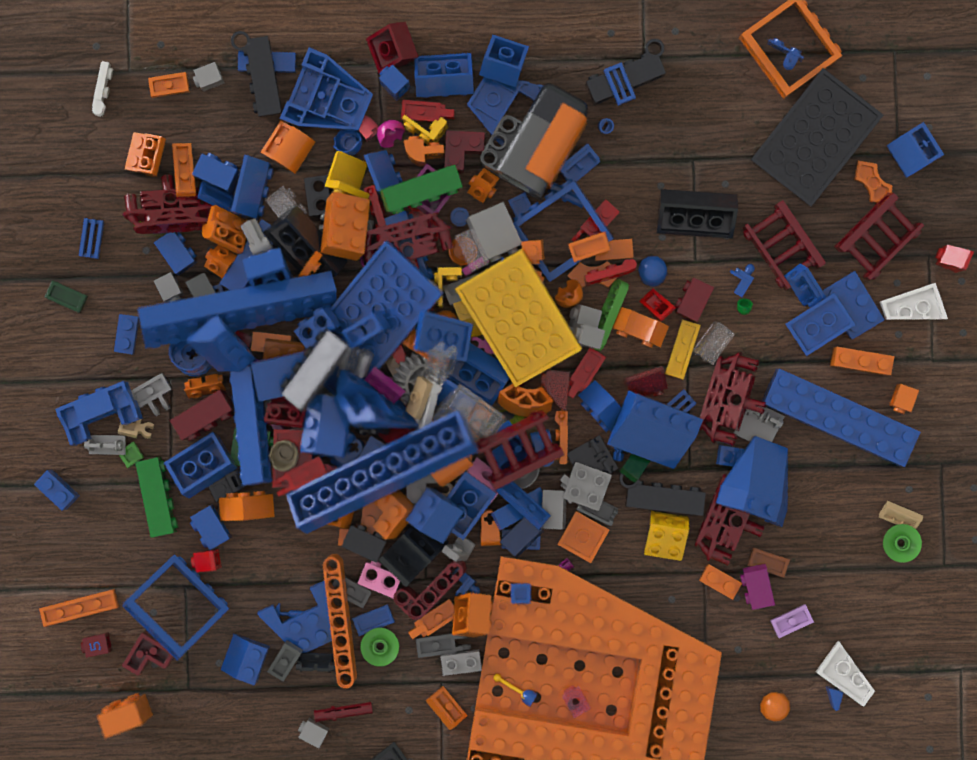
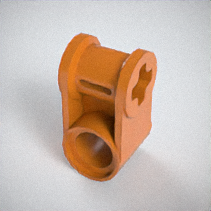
(489, 531)

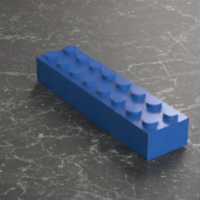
(840, 418)

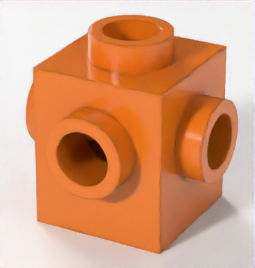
(483, 185)
(219, 260)

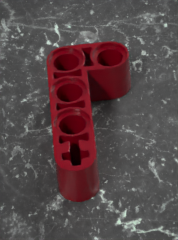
(435, 588)

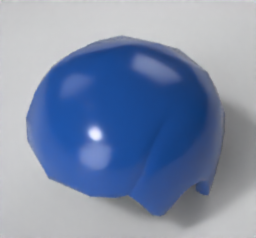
(348, 141)
(652, 271)

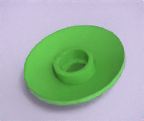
(910, 548)
(372, 653)

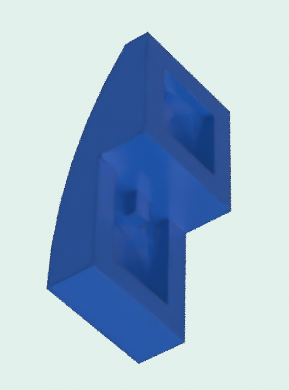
(728, 455)

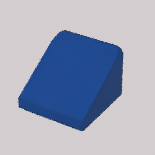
(835, 697)

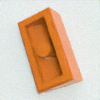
(446, 708)

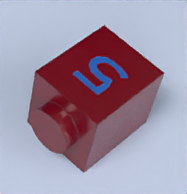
(96, 644)

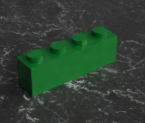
(418, 189)
(156, 497)

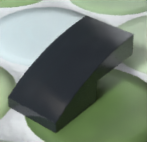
(228, 484)

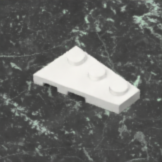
(915, 305)
(844, 674)

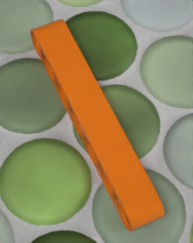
(336, 629)

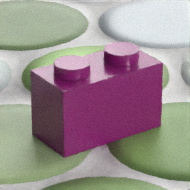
(758, 586)

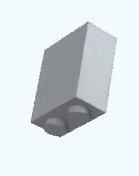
(495, 232)

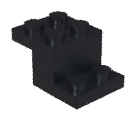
(411, 554)

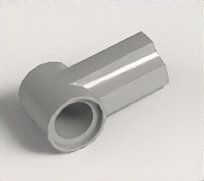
(258, 242)

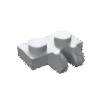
(152, 390)

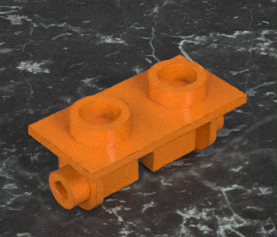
(196, 388)

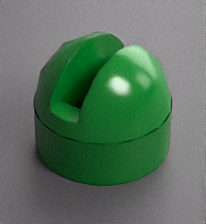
(744, 306)

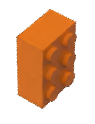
(345, 226)
(124, 715)

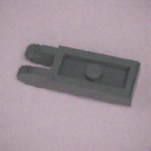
(439, 645)

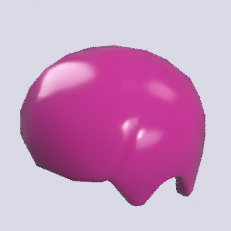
(389, 132)

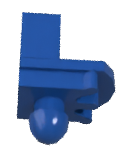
(746, 279)
(468, 584)

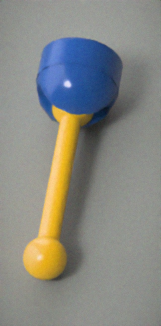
(527, 696)

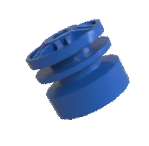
(181, 357)

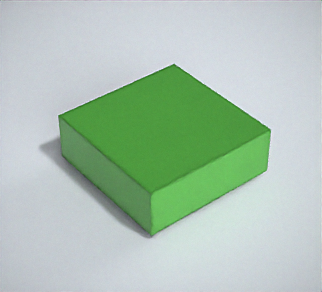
(132, 455)

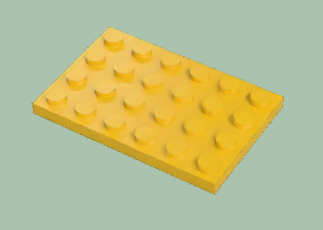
(518, 318)

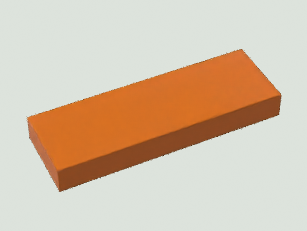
(183, 169)

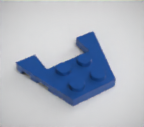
(494, 98)
(306, 629)

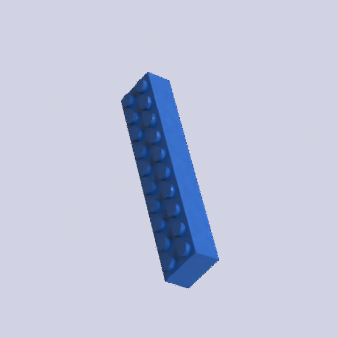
(237, 308)
(382, 472)

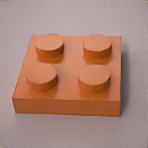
(583, 537)

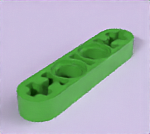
(611, 308)

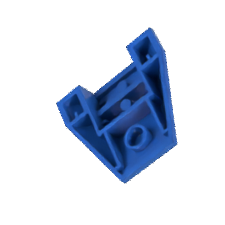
(326, 96)
(368, 406)
(758, 482)

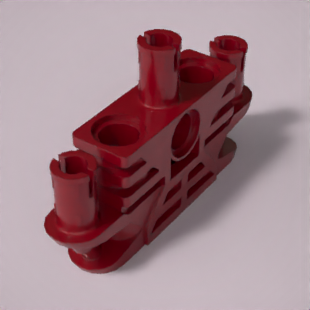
(163, 217)
(411, 229)
(718, 394)
(729, 535)

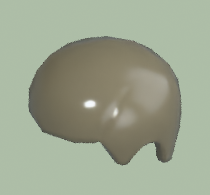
(284, 455)

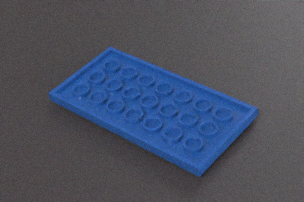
(386, 285)

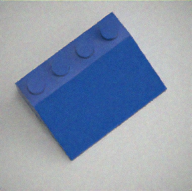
(654, 430)

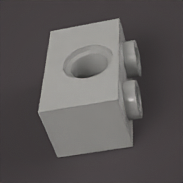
(461, 662)

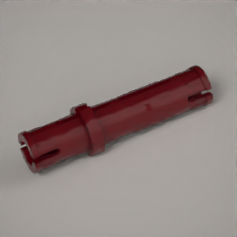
(343, 711)

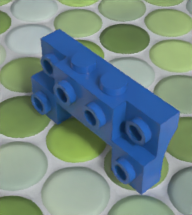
(96, 406)

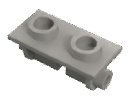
(106, 444)

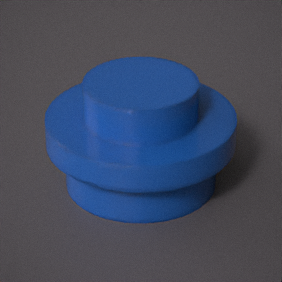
(459, 216)

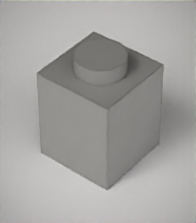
(208, 77)
(169, 288)
(313, 732)

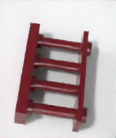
(874, 217)
(792, 228)
(533, 460)

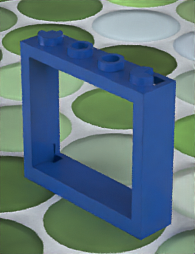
(551, 198)
(153, 628)

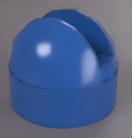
(609, 127)

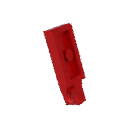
(425, 111)
(376, 207)
(585, 371)

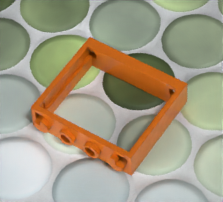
(767, 66)

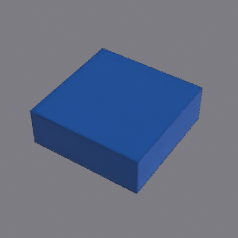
(520, 204)
(520, 593)

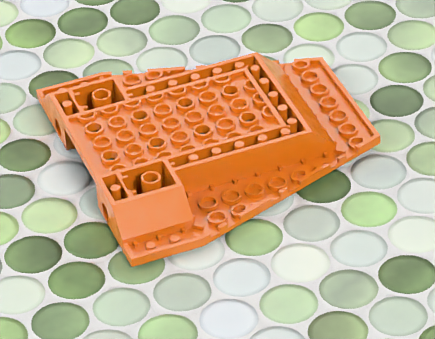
(659, 698)

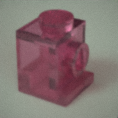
(576, 709)

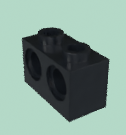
(315, 197)

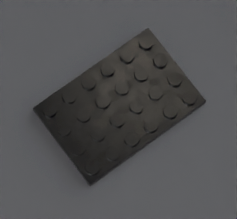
(817, 137)

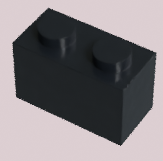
(364, 542)

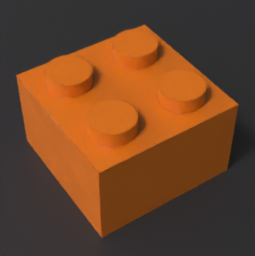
(472, 615)

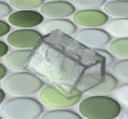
(480, 416)

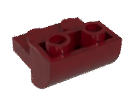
(284, 413)

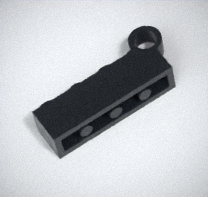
(638, 72)
(263, 74)
(664, 499)

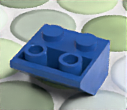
(915, 149)

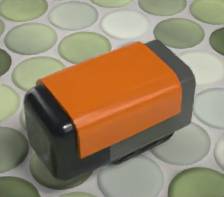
(540, 143)

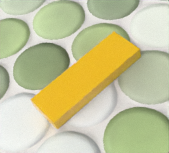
(682, 349)

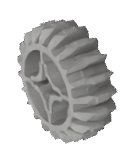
(408, 373)

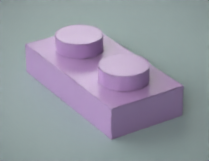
(791, 621)

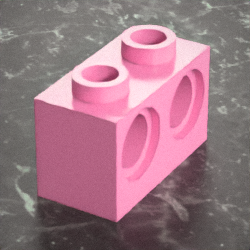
(378, 584)

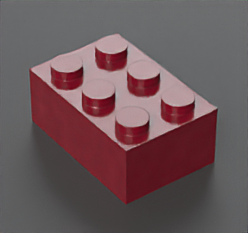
(203, 416)

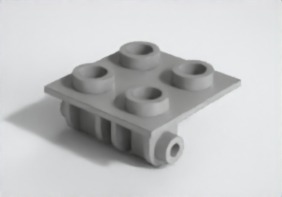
(760, 425)
(587, 486)

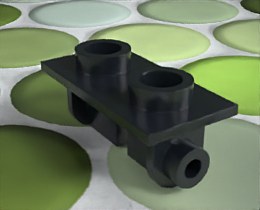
(316, 661)

